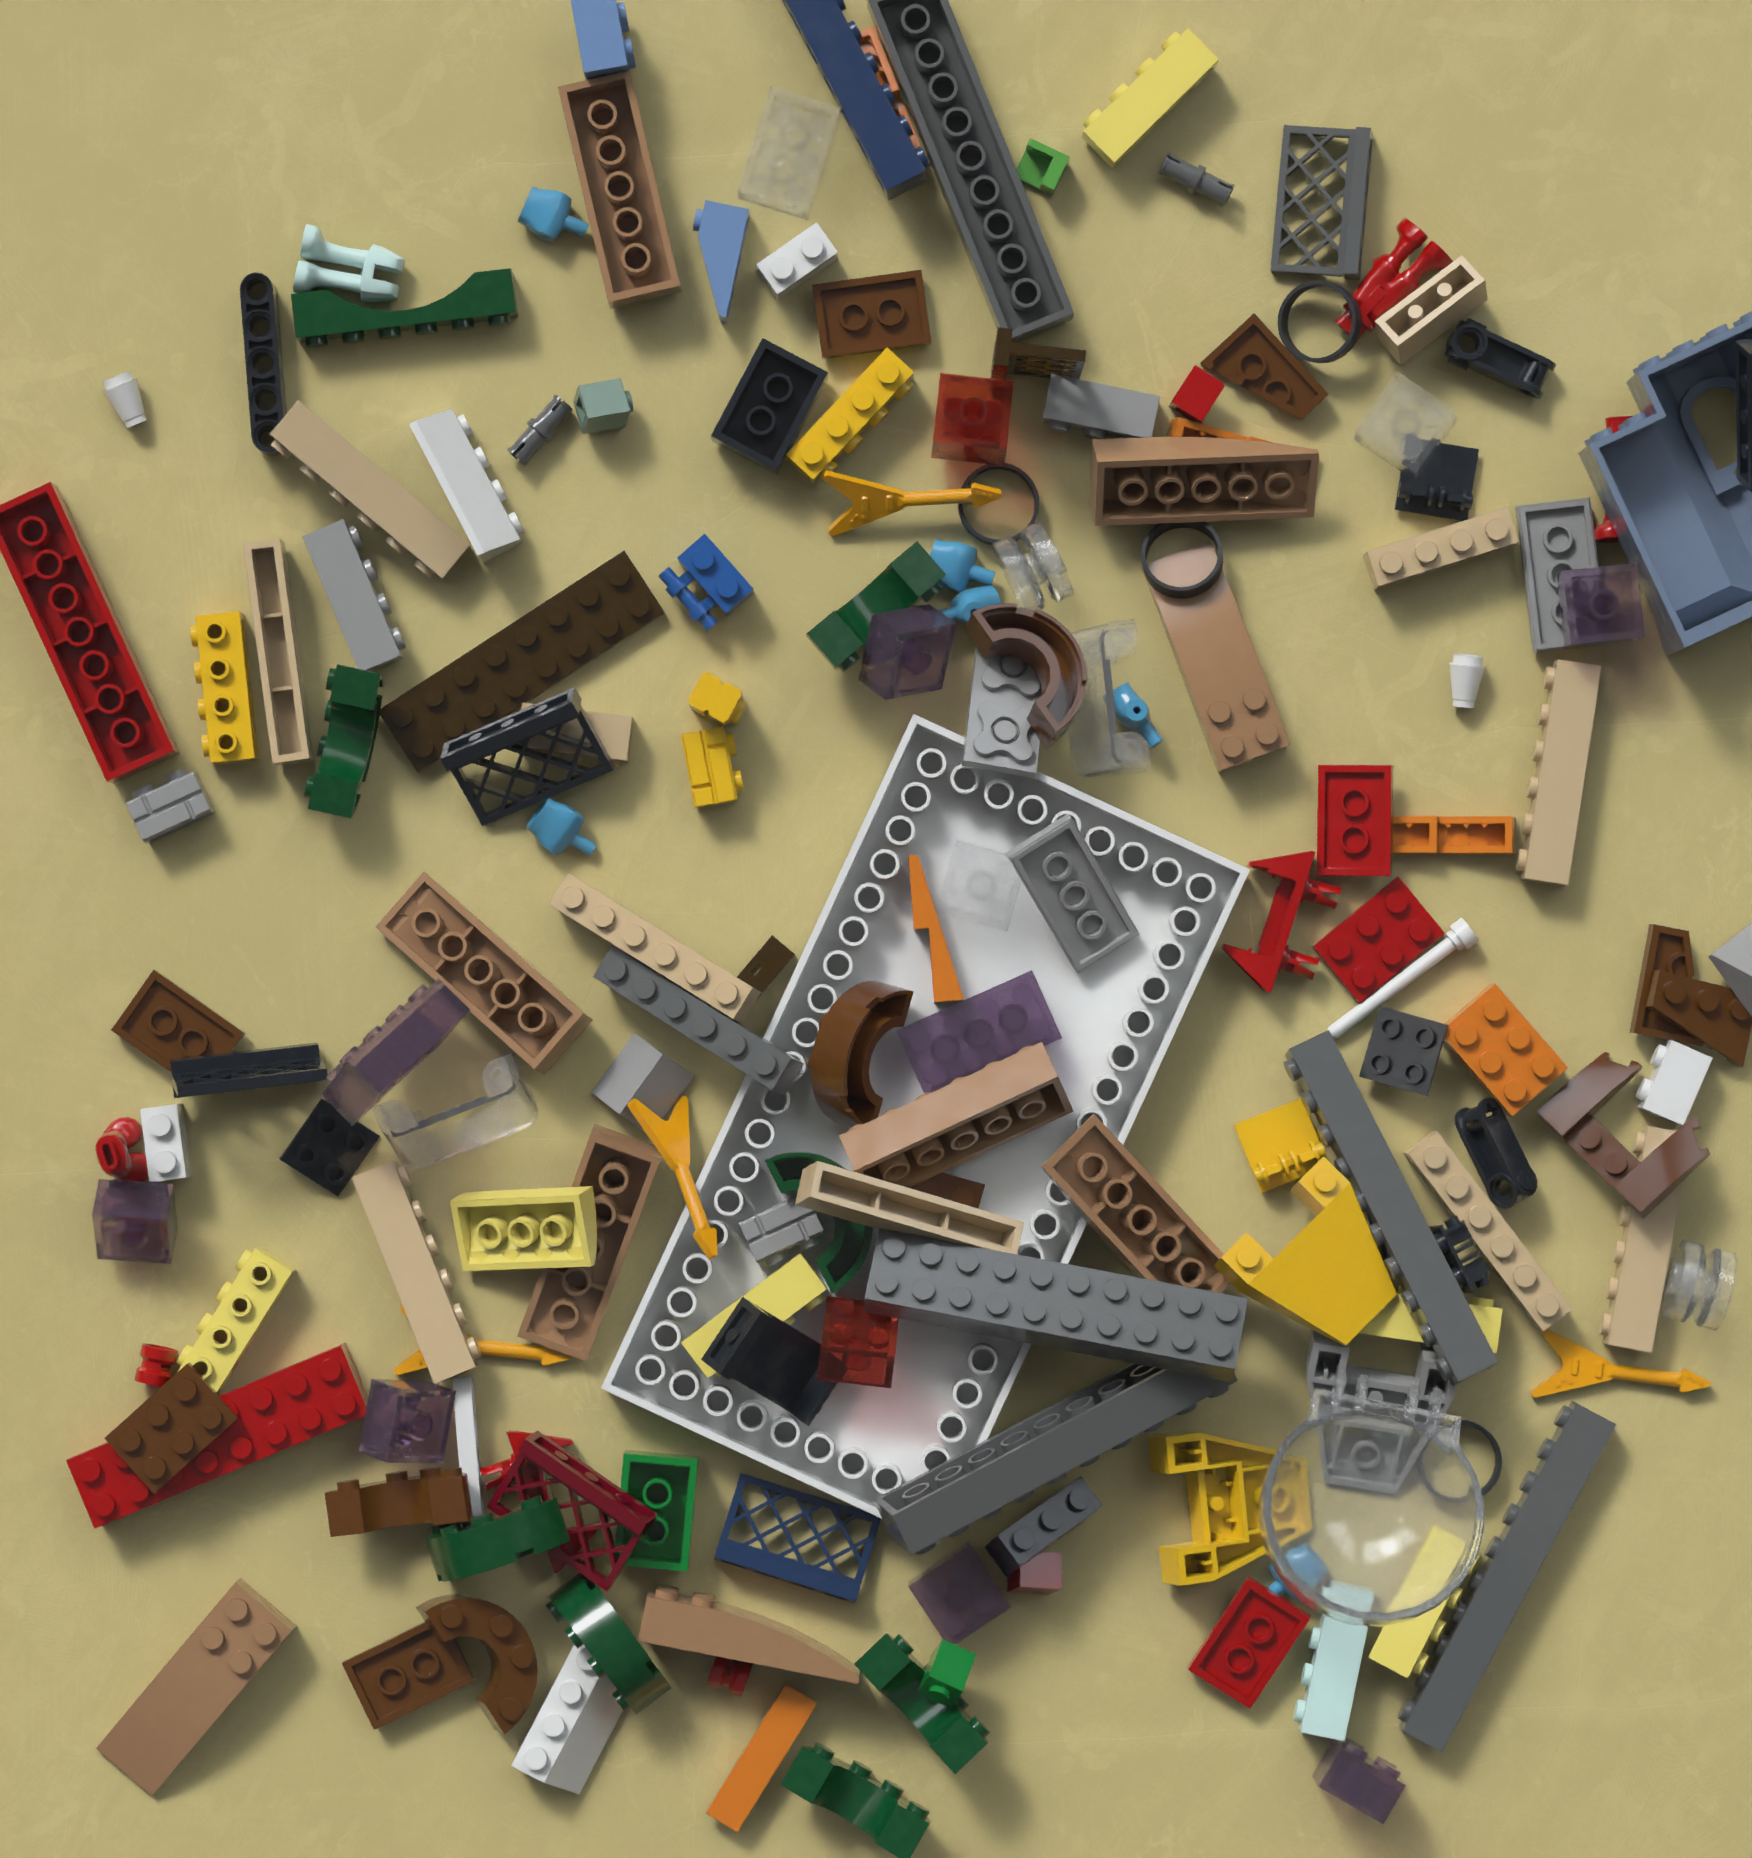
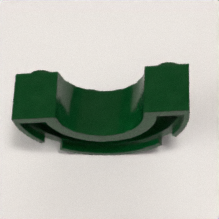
(899, 586)
(349, 740)
(850, 1240)
(495, 1542)
(609, 1642)
(945, 1727)
(858, 1798)

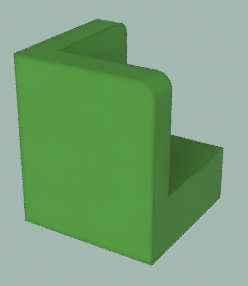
(1042, 166)

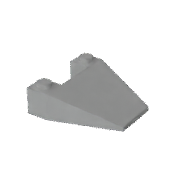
(1327, 1356)

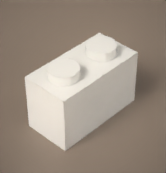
(797, 261)
(1673, 1081)
(165, 1142)

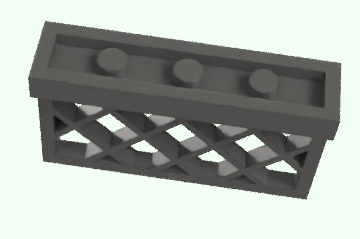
(1354, 201)

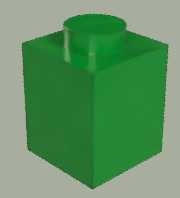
(946, 1673)

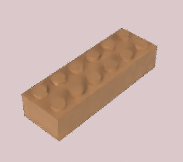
(619, 189)
(959, 1120)

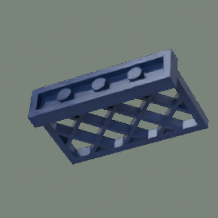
(788, 1569)

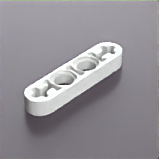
(468, 1440)

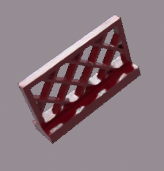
(594, 1490)

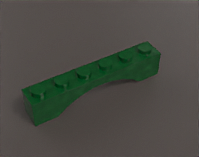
(480, 298)

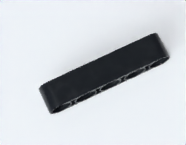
(256, 348)

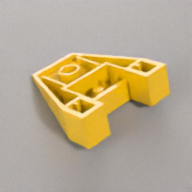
(1328, 1272)
(1223, 1503)

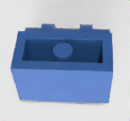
(714, 575)

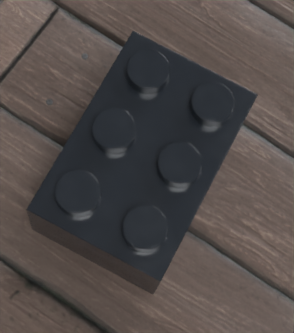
(769, 406)

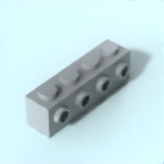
(353, 596)

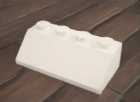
(467, 484)
(570, 1726)

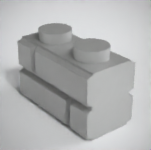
(169, 806)
(780, 1229)

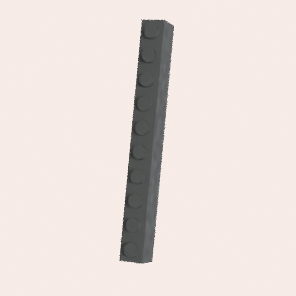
(1390, 1208)
(1506, 1576)

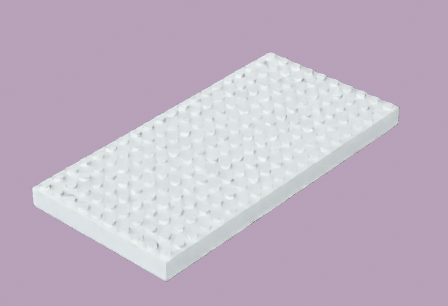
(1113, 1039)

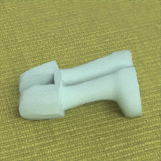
(316, 248)

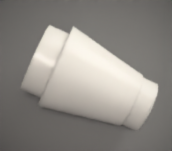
(125, 398)
(1465, 679)

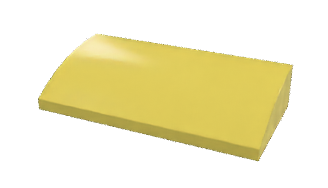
(526, 1228)

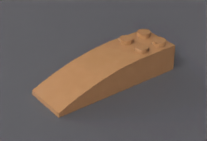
(1199, 480)
(1217, 661)
(484, 973)
(1133, 1211)
(572, 1300)
(736, 1634)
(196, 1686)

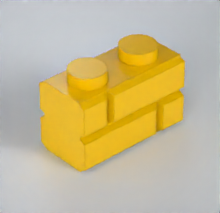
(718, 700)
(711, 768)

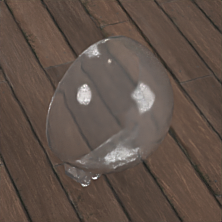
(1371, 1507)

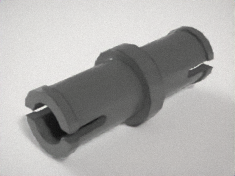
(1196, 179)
(540, 430)

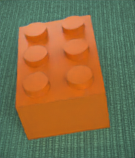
(1502, 1050)

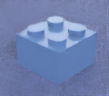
(600, 37)

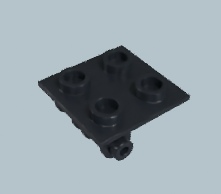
(1442, 486)
(1403, 1050)
(329, 1148)
(1471, 1273)

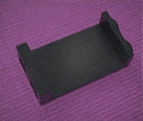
(770, 1360)

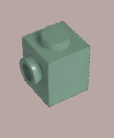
(602, 406)

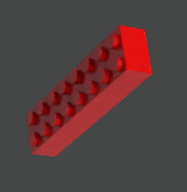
(83, 634)
(272, 1417)

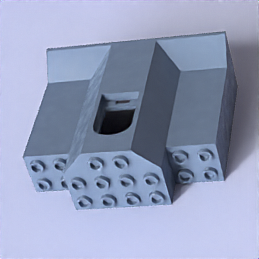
(1668, 499)

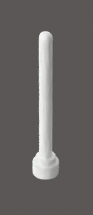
(1457, 938)

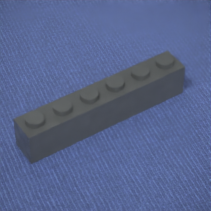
(698, 1020)

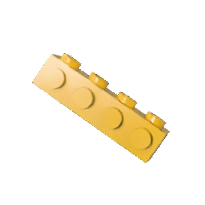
(850, 415)
(226, 688)

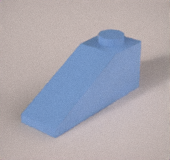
(721, 241)

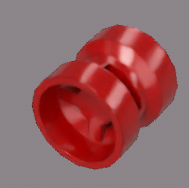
(155, 1364)
(737, 1677)

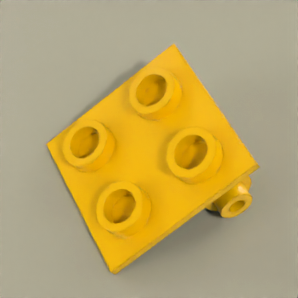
(1280, 1144)

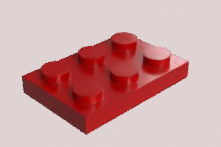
(1355, 820)
(1378, 939)
(1249, 1642)

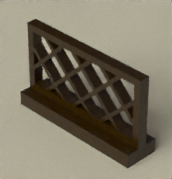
(1033, 359)

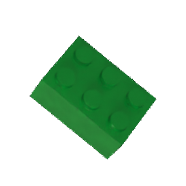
(668, 1488)

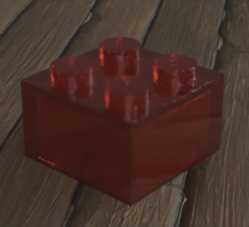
(972, 419)
(857, 1344)

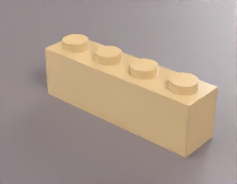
(1441, 548)

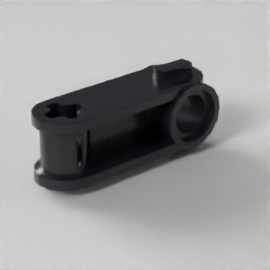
(1499, 359)
(1496, 1153)

